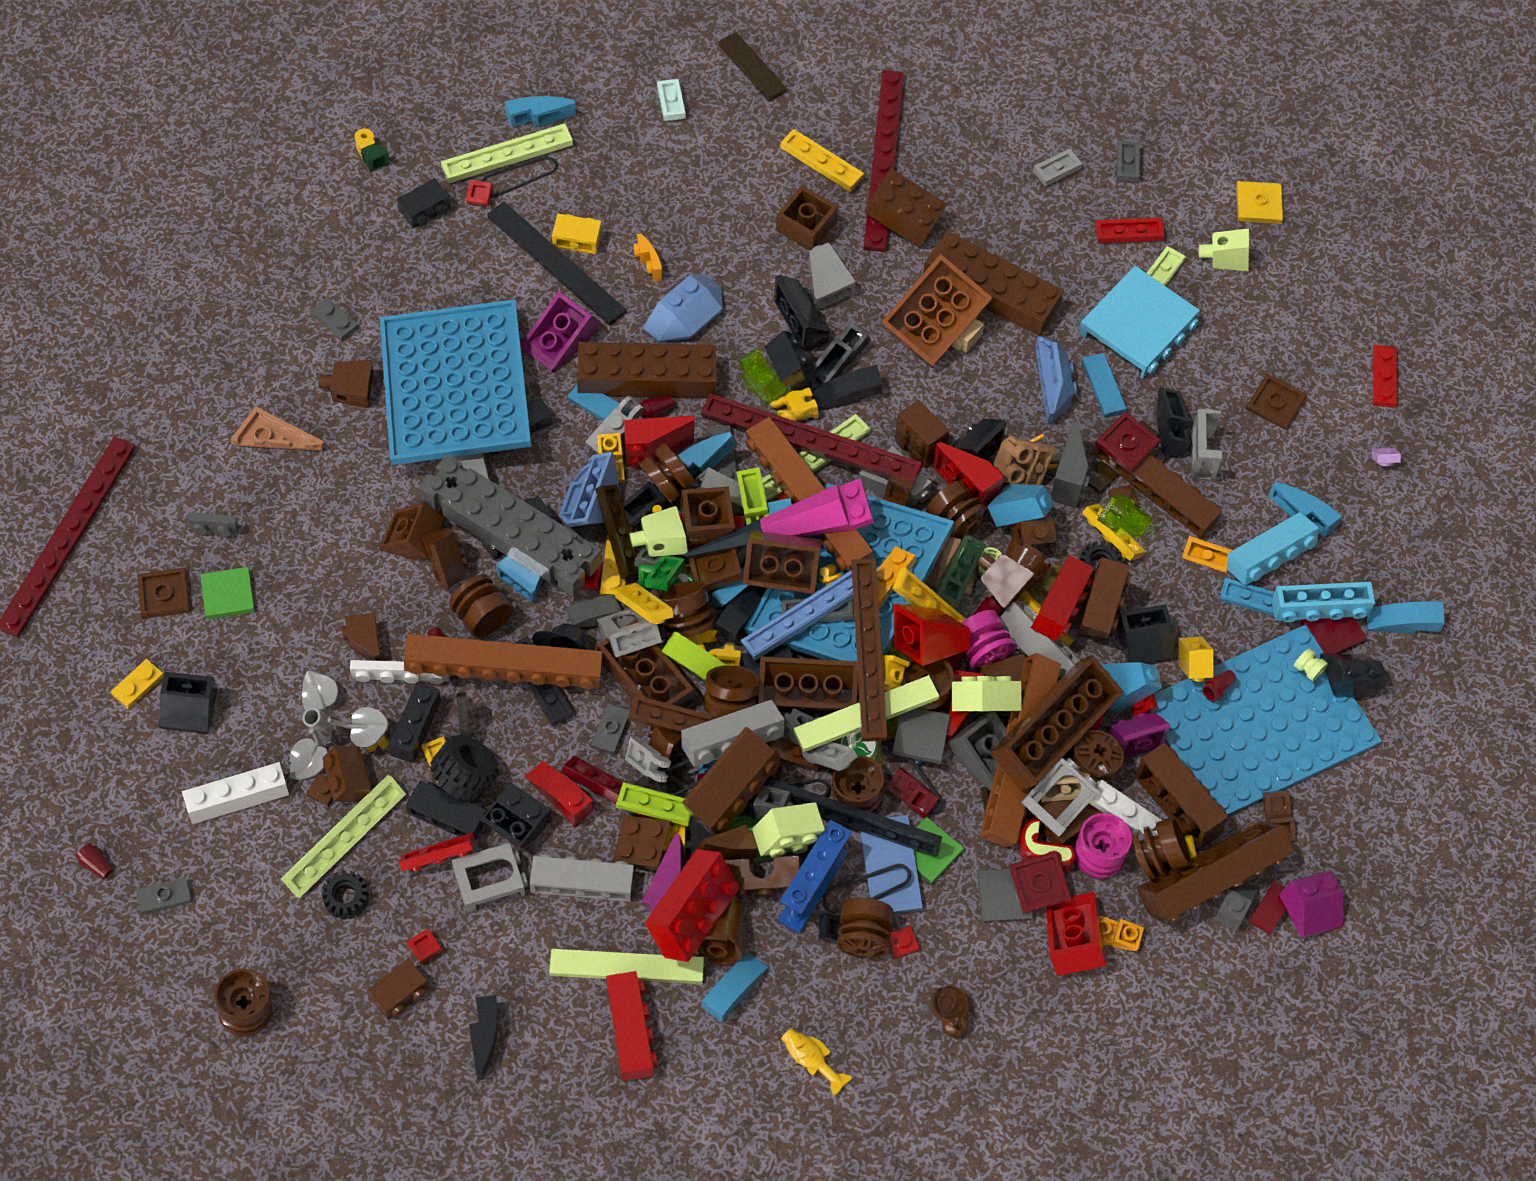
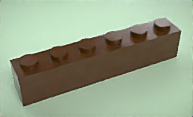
(1169, 493)

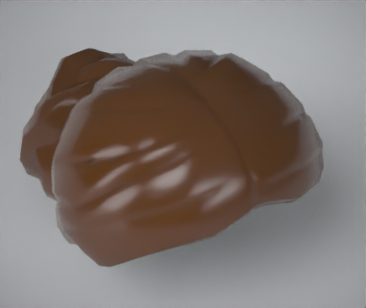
(950, 1007)

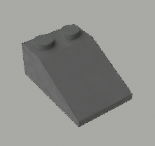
(1071, 478)
(974, 745)

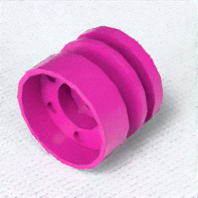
(987, 640)
(1102, 845)

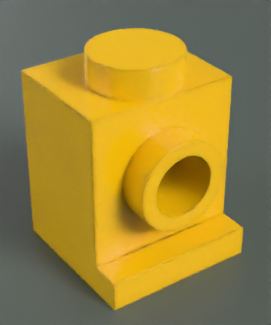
(893, 671)

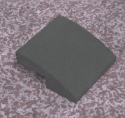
(921, 735)
(998, 896)

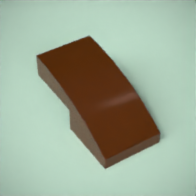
(898, 490)
(1278, 811)

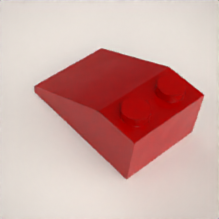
(647, 434)
(974, 472)
(1075, 935)

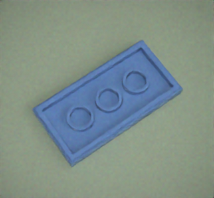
(883, 853)

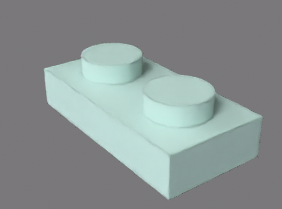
(671, 99)

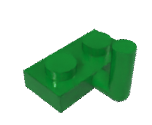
(662, 574)

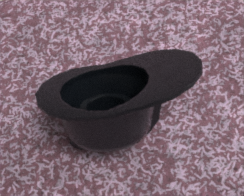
(562, 636)

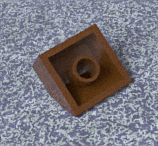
(706, 514)
(407, 528)
(445, 557)

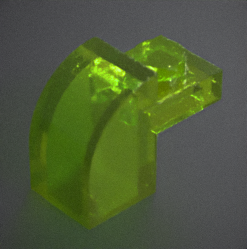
(759, 378)
(1122, 513)

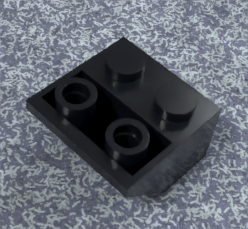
(1146, 634)
(187, 702)
(517, 816)

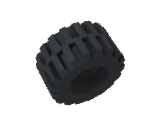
(464, 767)

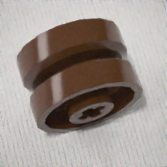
(669, 471)
(941, 676)
(730, 690)

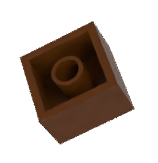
(806, 217)
(919, 432)

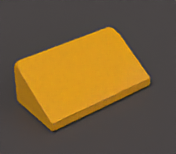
(1206, 554)

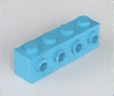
(1272, 548)
(1323, 601)

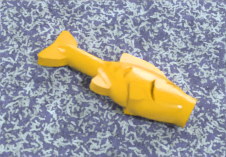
(811, 1054)

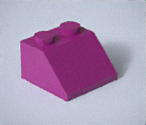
(1140, 734)
(1314, 903)

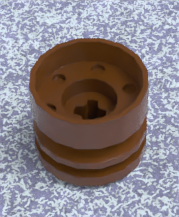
(957, 504)
(480, 606)
(689, 609)
(1097, 755)
(863, 776)
(1165, 847)
(865, 927)
(239, 989)

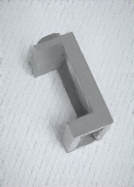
(1203, 461)
(628, 638)
(1086, 794)
(513, 885)

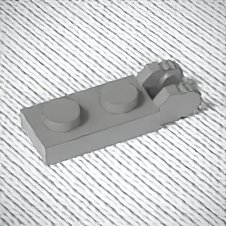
(614, 422)
(831, 756)
(646, 759)

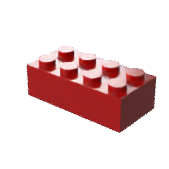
(692, 905)

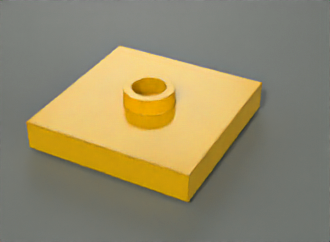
(1259, 202)

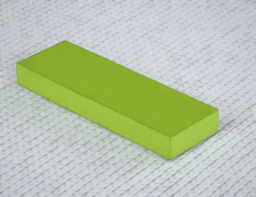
(653, 804)

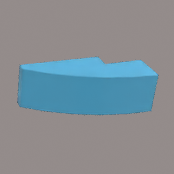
(539, 110)
(708, 452)
(1295, 501)
(1406, 617)
(733, 987)

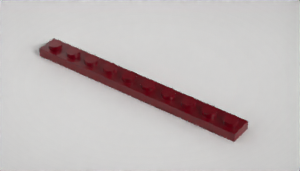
(884, 151)
(815, 439)
(66, 537)

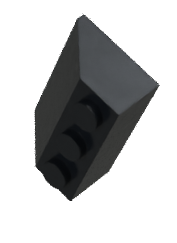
(799, 312)

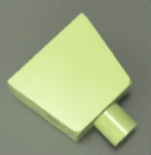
(1228, 250)
(661, 534)

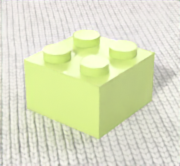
(986, 694)
(788, 829)

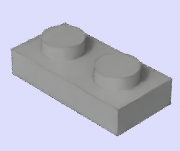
(1057, 167)

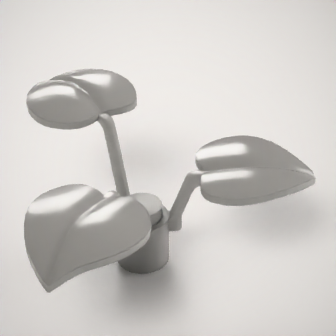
(318, 694)

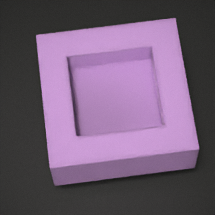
(1386, 456)

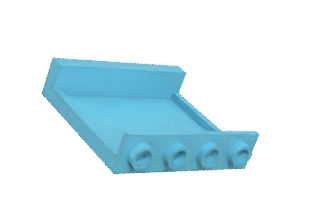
(1141, 320)

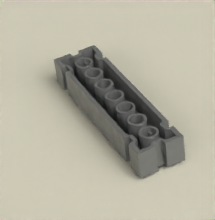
(510, 525)

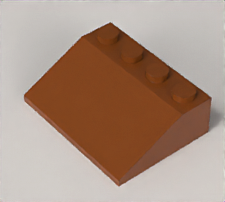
(935, 310)

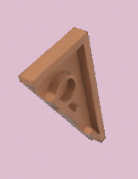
(269, 431)

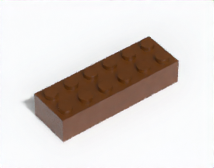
(1013, 290)
(647, 369)
(1056, 722)
(1216, 870)

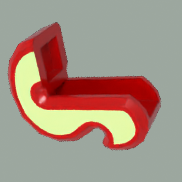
(1031, 848)

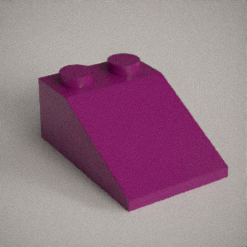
(559, 332)
(666, 874)

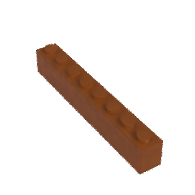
(800, 483)
(502, 661)
(1004, 806)

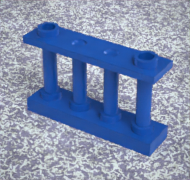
(814, 876)

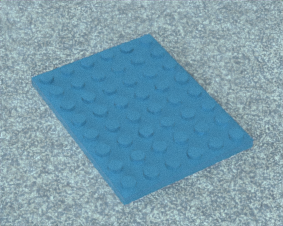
(454, 382)
(892, 526)
(1267, 727)

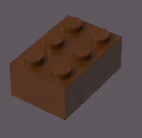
(905, 208)
(782, 562)
(1104, 600)

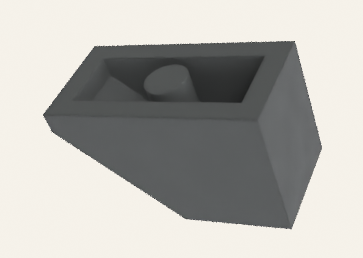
(1235, 905)

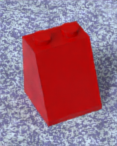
(928, 634)

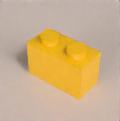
(576, 233)
(1196, 658)

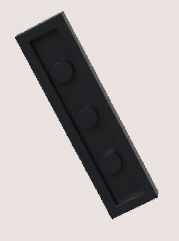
(549, 698)

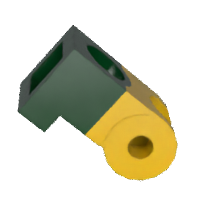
(369, 151)

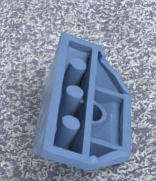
(685, 309)
(1055, 378)
(581, 501)

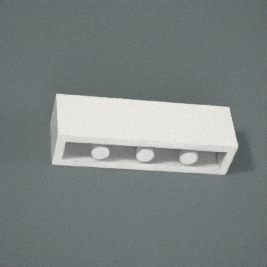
(235, 793)

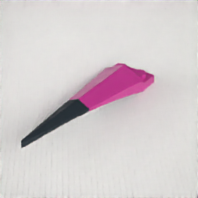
(826, 512)

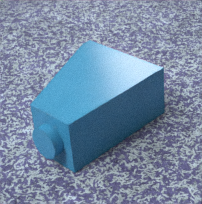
(1020, 504)
(519, 578)
(1136, 680)

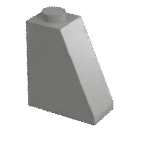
(828, 276)
(710, 478)
(877, 483)

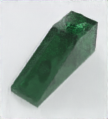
(959, 570)

